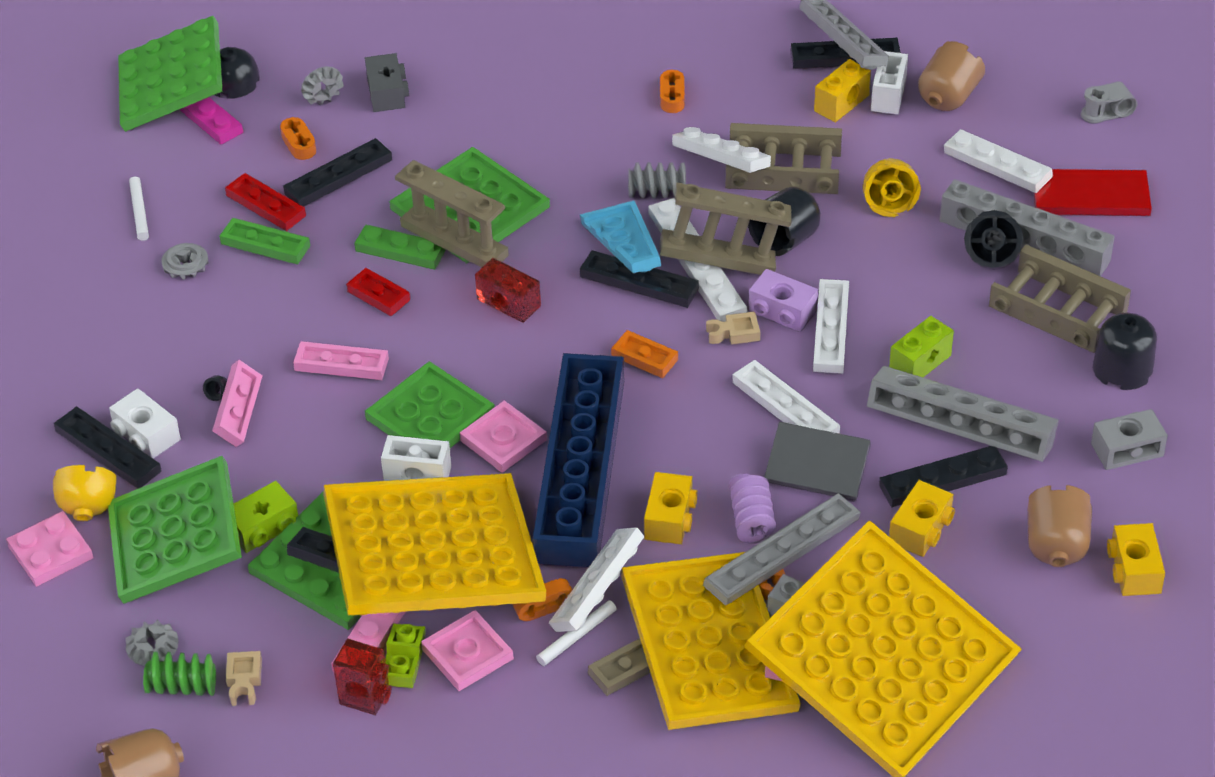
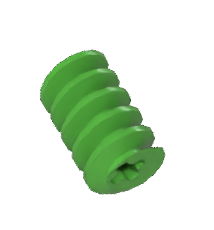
(180, 675)

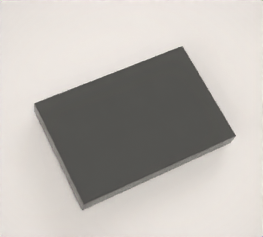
(817, 460)

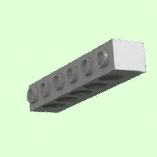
(1040, 229)
(962, 413)

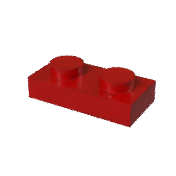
(378, 291)

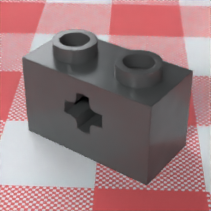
(386, 82)

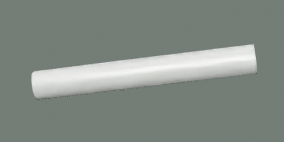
(138, 208)
(571, 637)

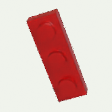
(265, 201)

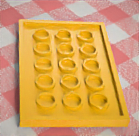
(699, 645)

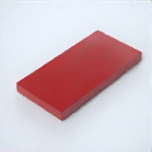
(1095, 193)

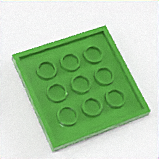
(169, 73)
(491, 179)
(173, 529)
(299, 579)

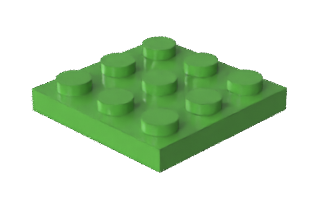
(428, 407)

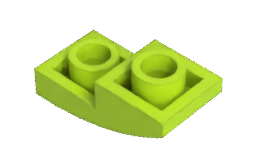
(404, 654)

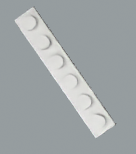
(713, 282)

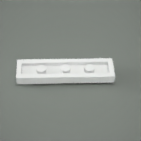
(721, 150)
(998, 161)
(831, 326)
(781, 398)
(596, 580)

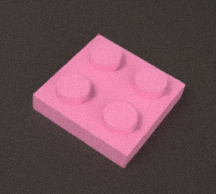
(503, 436)
(49, 548)
(467, 650)

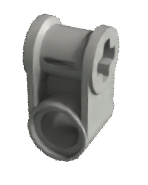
(1109, 101)

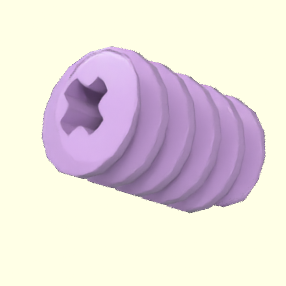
(752, 507)

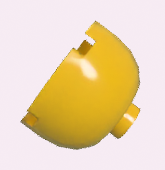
(891, 187)
(84, 492)

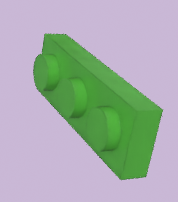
(265, 241)
(399, 247)

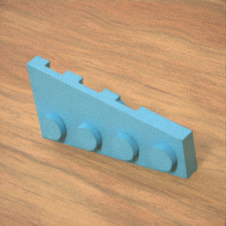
(624, 235)

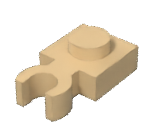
(737, 328)
(243, 673)

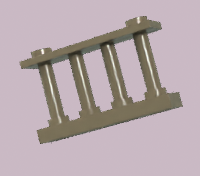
(787, 140)
(444, 231)
(717, 252)
(1069, 279)

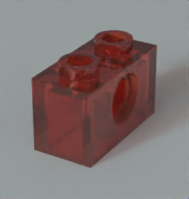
(508, 290)
(362, 677)

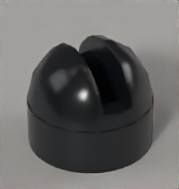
(212, 387)

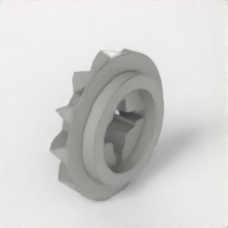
(311, 85)
(183, 253)
(140, 650)

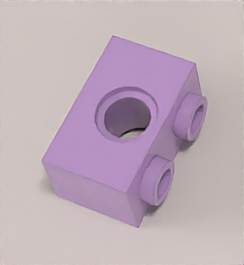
(783, 300)

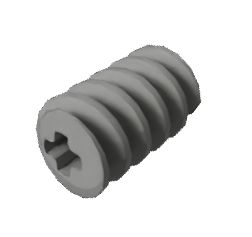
(655, 180)

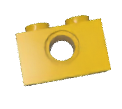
(842, 90)
(669, 507)
(921, 518)
(1136, 559)

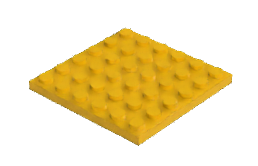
(432, 544)
(883, 649)

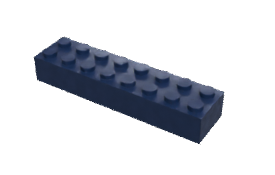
(579, 460)

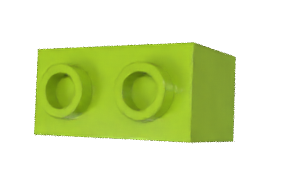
(922, 348)
(264, 515)

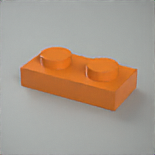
(645, 354)

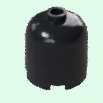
(804, 216)
(1125, 351)

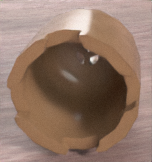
(950, 76)
(1059, 525)
(140, 755)

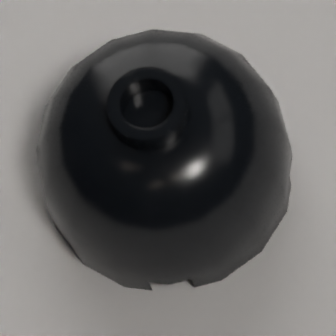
(238, 72)
(993, 239)

